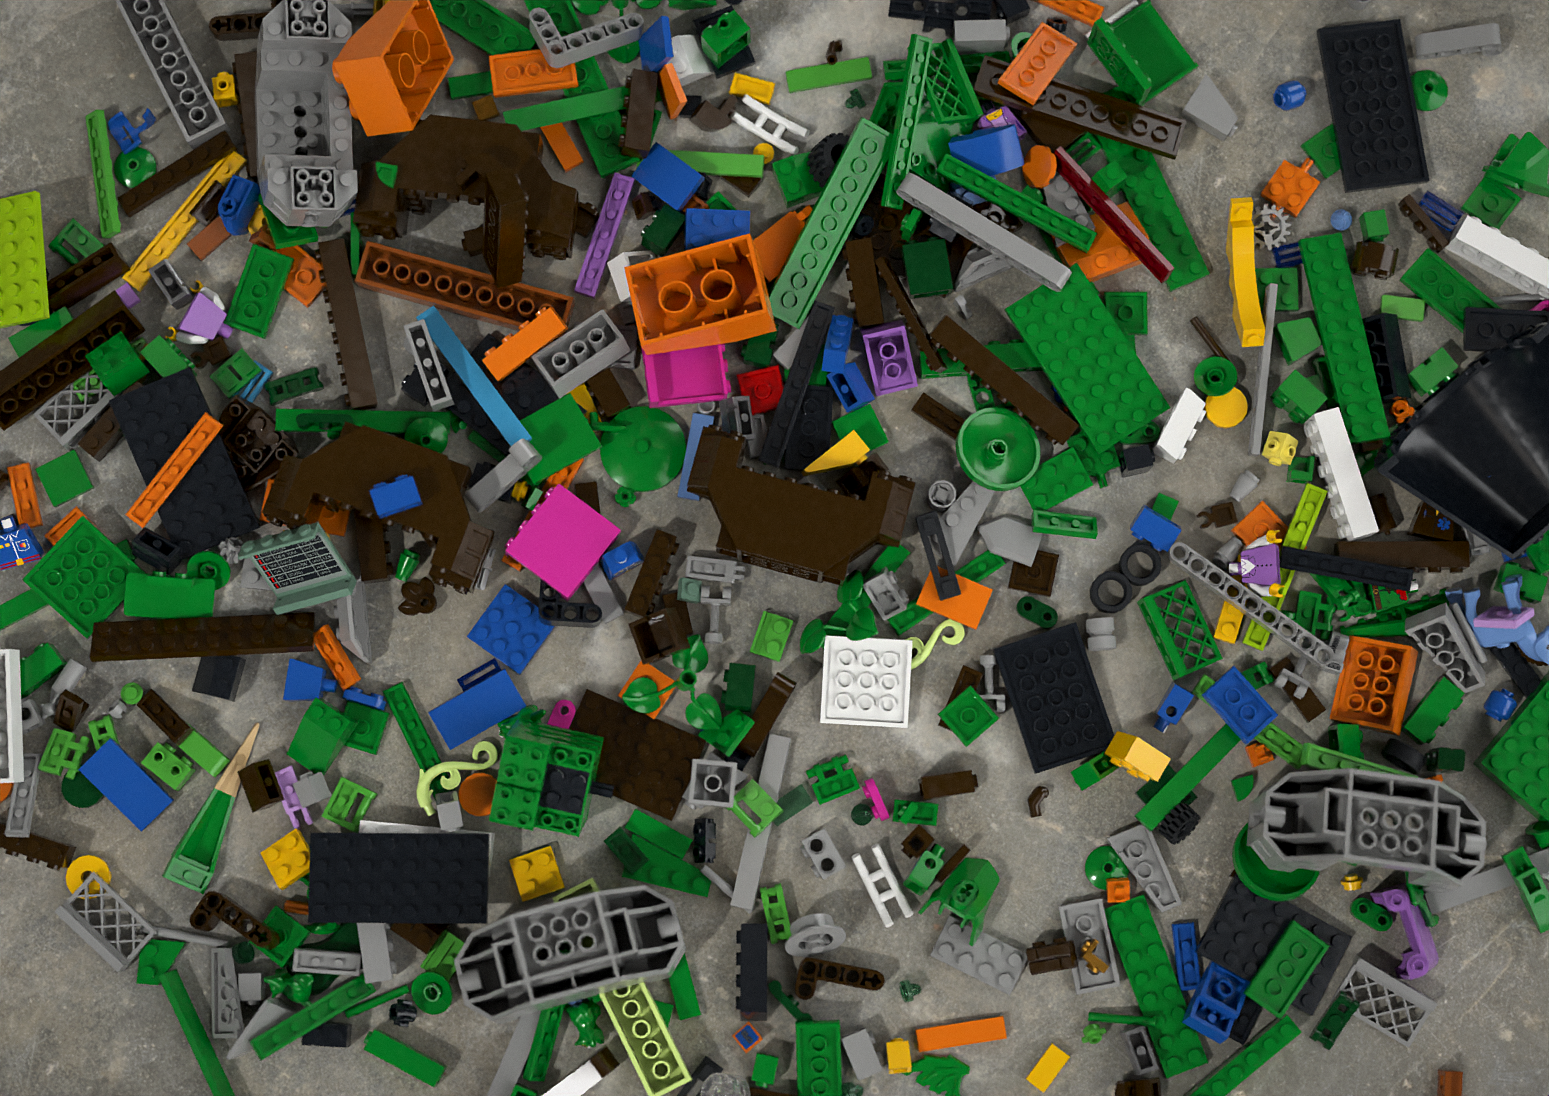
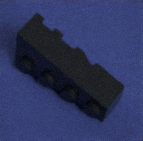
(753, 972)

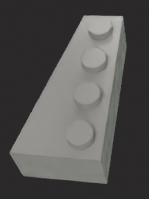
(1447, 645)

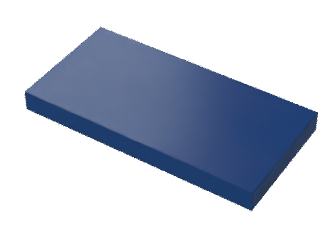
(477, 709)
(126, 784)

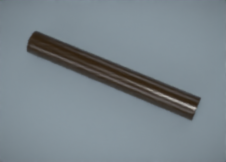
(1208, 338)

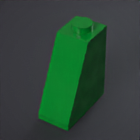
(1109, 179)

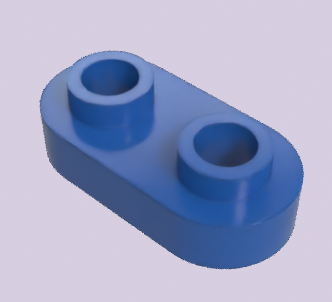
(374, 700)

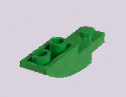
(1531, 886)

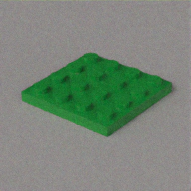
(83, 576)

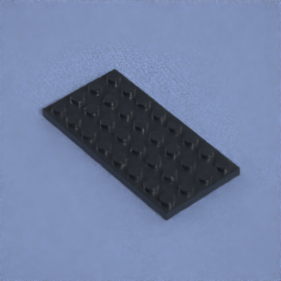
(1372, 105)
(210, 497)
(398, 878)

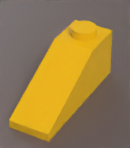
(841, 455)

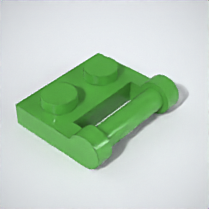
(342, 802)
(760, 803)

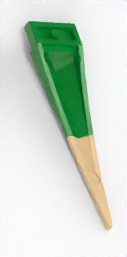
(198, 850)

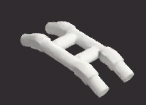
(766, 113)
(877, 898)

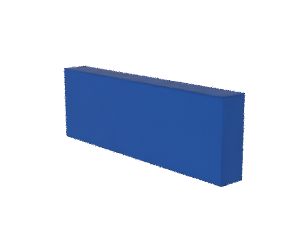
(1185, 956)

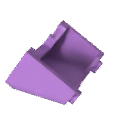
(1423, 952)

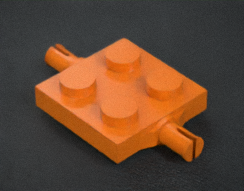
(1290, 187)

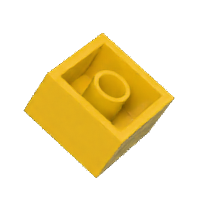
(1136, 756)

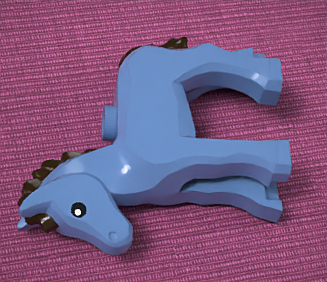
(1531, 646)

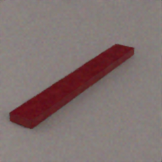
(1112, 216)

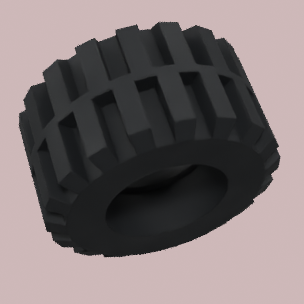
(820, 156)

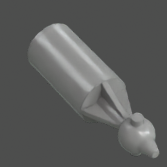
(66, 680)

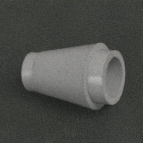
(1244, 485)
(1227, 553)

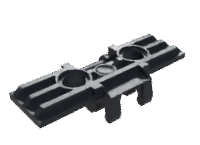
(940, 14)

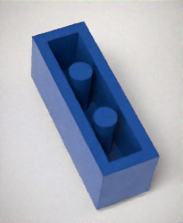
(837, 344)

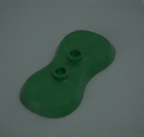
(343, 939)

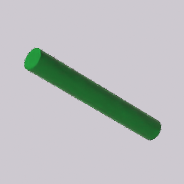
(377, 1001)
(1122, 1019)

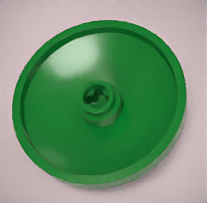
(997, 449)
(646, 452)
(1263, 881)

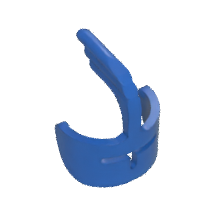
(116, 125)

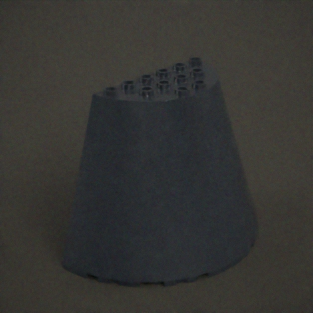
(1479, 427)

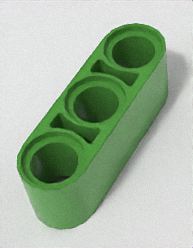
(204, 753)

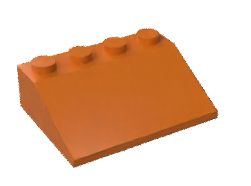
(1107, 253)
(1374, 685)

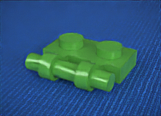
(58, 750)

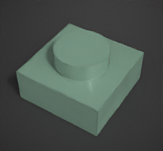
(689, 590)

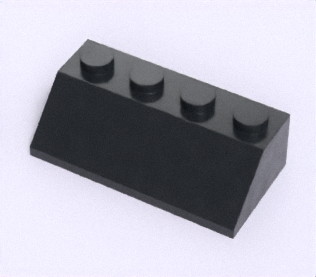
(1387, 356)

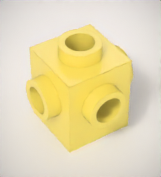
(1280, 448)

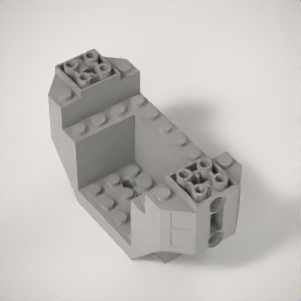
(295, 74)
(1319, 821)
(633, 938)

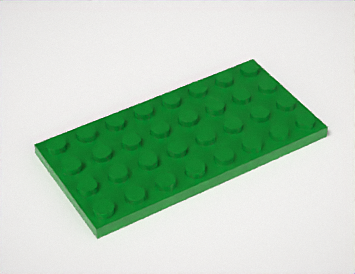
(1087, 360)

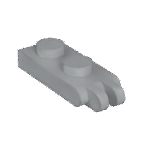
(713, 569)

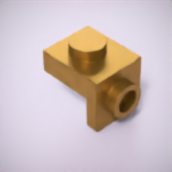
(1094, 962)

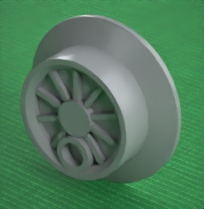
(814, 936)

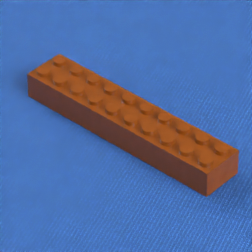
(455, 288)

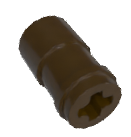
(1382, 514)

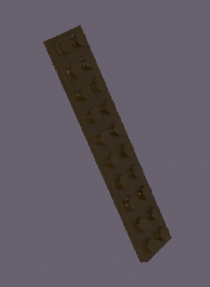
(1088, 111)
(202, 637)

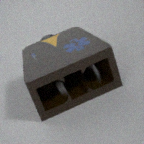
(1431, 524)

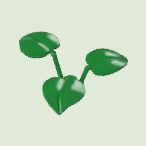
(625, 53)
(860, 626)
(702, 712)

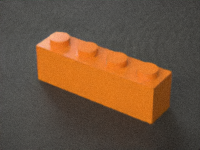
(525, 343)

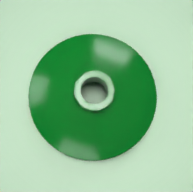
(1425, 99)
(145, 167)
(1215, 368)
(429, 428)
(198, 568)
(1095, 866)
(426, 998)

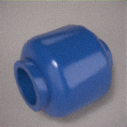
(1289, 95)
(1500, 704)

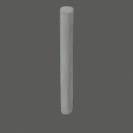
(190, 937)

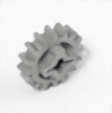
(1279, 225)

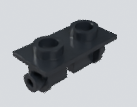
(703, 831)

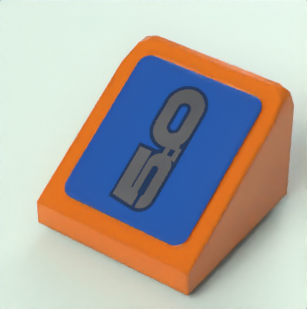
(747, 1037)

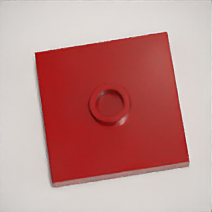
(763, 387)

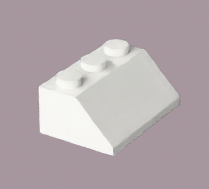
(1179, 426)

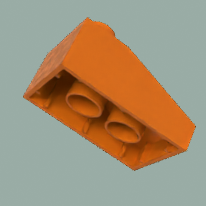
(393, 66)
(700, 297)

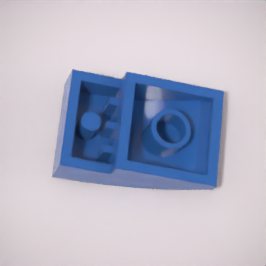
(989, 149)
(668, 177)
(1216, 1003)

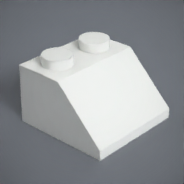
(689, 59)
(618, 273)

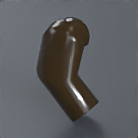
(831, 51)
(1035, 799)

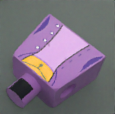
(999, 117)

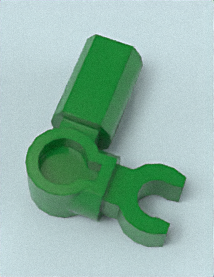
(1359, 608)

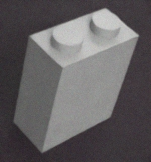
(980, 36)

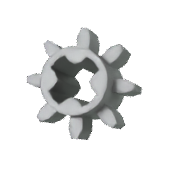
(230, 549)

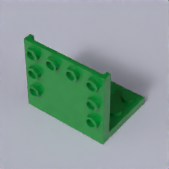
(1140, 53)
(930, 137)

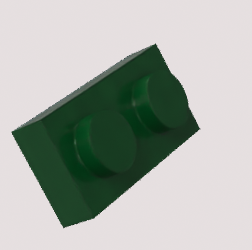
(626, 850)

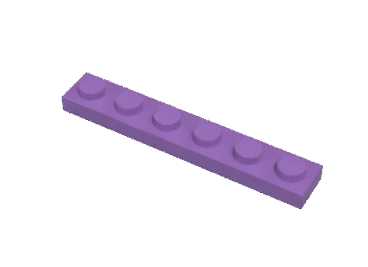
(604, 235)

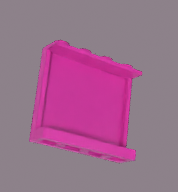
(686, 376)
(562, 541)

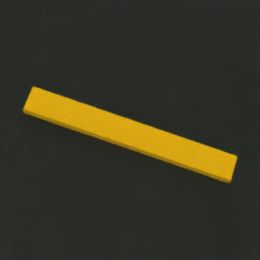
(181, 222)

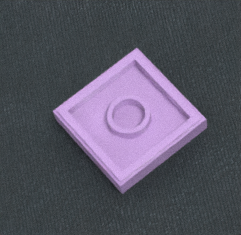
(1503, 618)

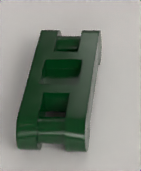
(293, 386)
(324, 421)
(789, 1002)
(1334, 1020)

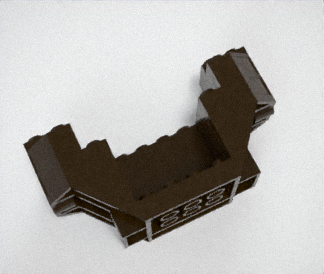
(427, 171)
(363, 457)
(790, 523)

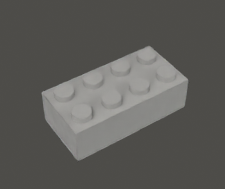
(581, 353)

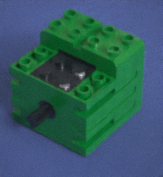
(547, 778)

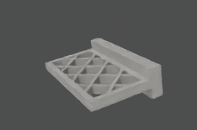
(86, 422)
(93, 936)
(1398, 988)

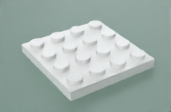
(866, 681)

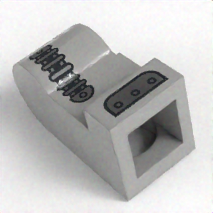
(1338, 643)

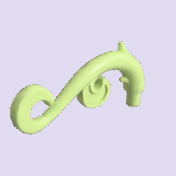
(924, 651)
(452, 767)

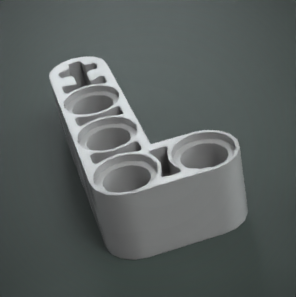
(1459, 41)
(504, 475)

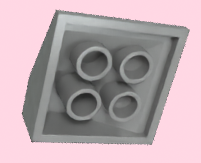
(270, 1014)

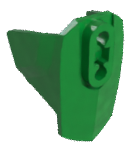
(1521, 164)
(967, 893)

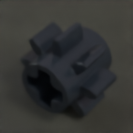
(402, 1013)

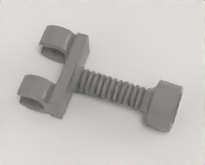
(714, 636)
(988, 662)
(1294, 677)

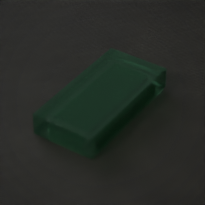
(792, 804)

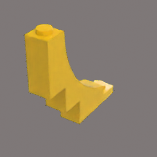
(1242, 276)

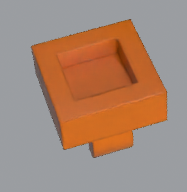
(1258, 754)
(1117, 889)

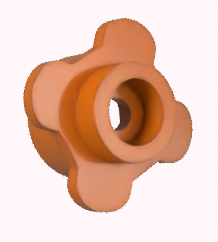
(1397, 407)

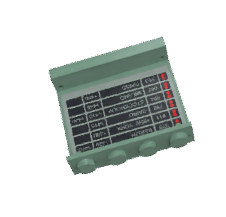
(300, 567)

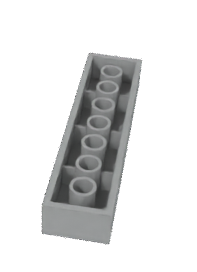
(174, 69)

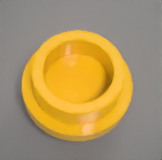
(766, 150)
(520, 490)
(1352, 881)

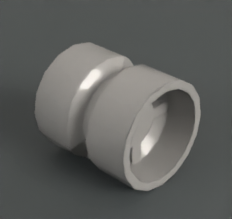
(941, 495)
(1101, 634)

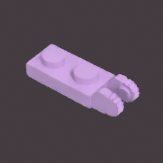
(286, 779)

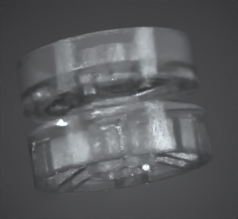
(725, 1085)

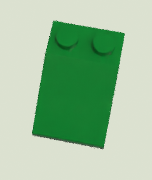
(795, 180)
(320, 736)

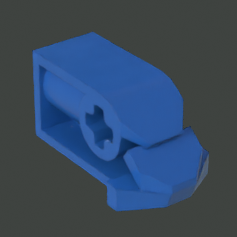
(238, 204)

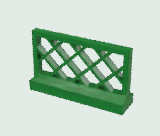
(958, 82)
(1162, 635)

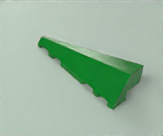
(1392, 621)

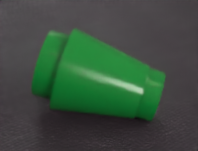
(407, 564)

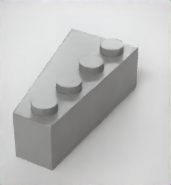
(961, 520)

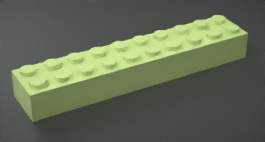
(639, 1025)

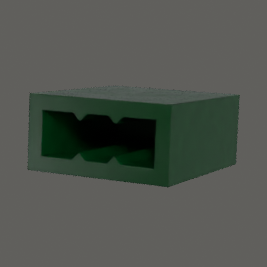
(926, 268)

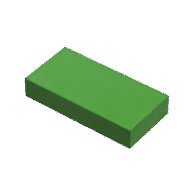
(1404, 307)

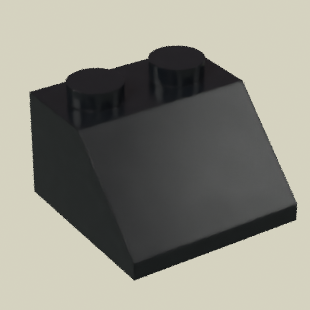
(219, 676)

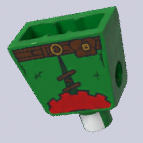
(1386, 598)

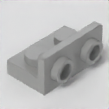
(886, 594)

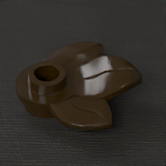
(415, 595)

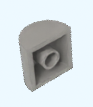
(712, 783)

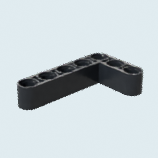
(561, 608)

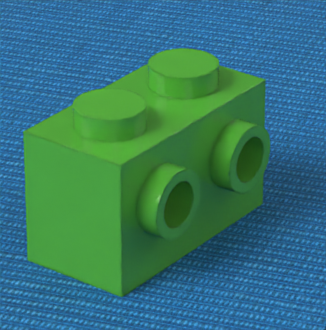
(168, 765)

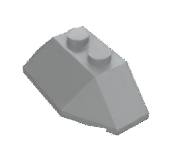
(978, 267)
(353, 622)

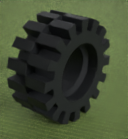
(1179, 823)

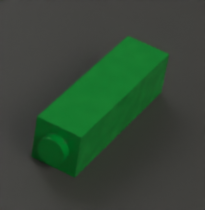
(404, 1057)

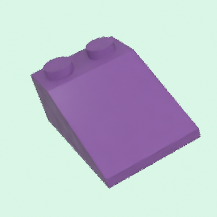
(889, 357)

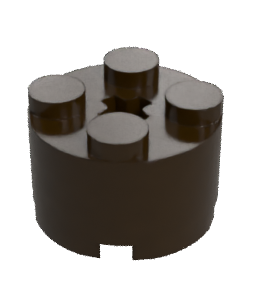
(1374, 259)

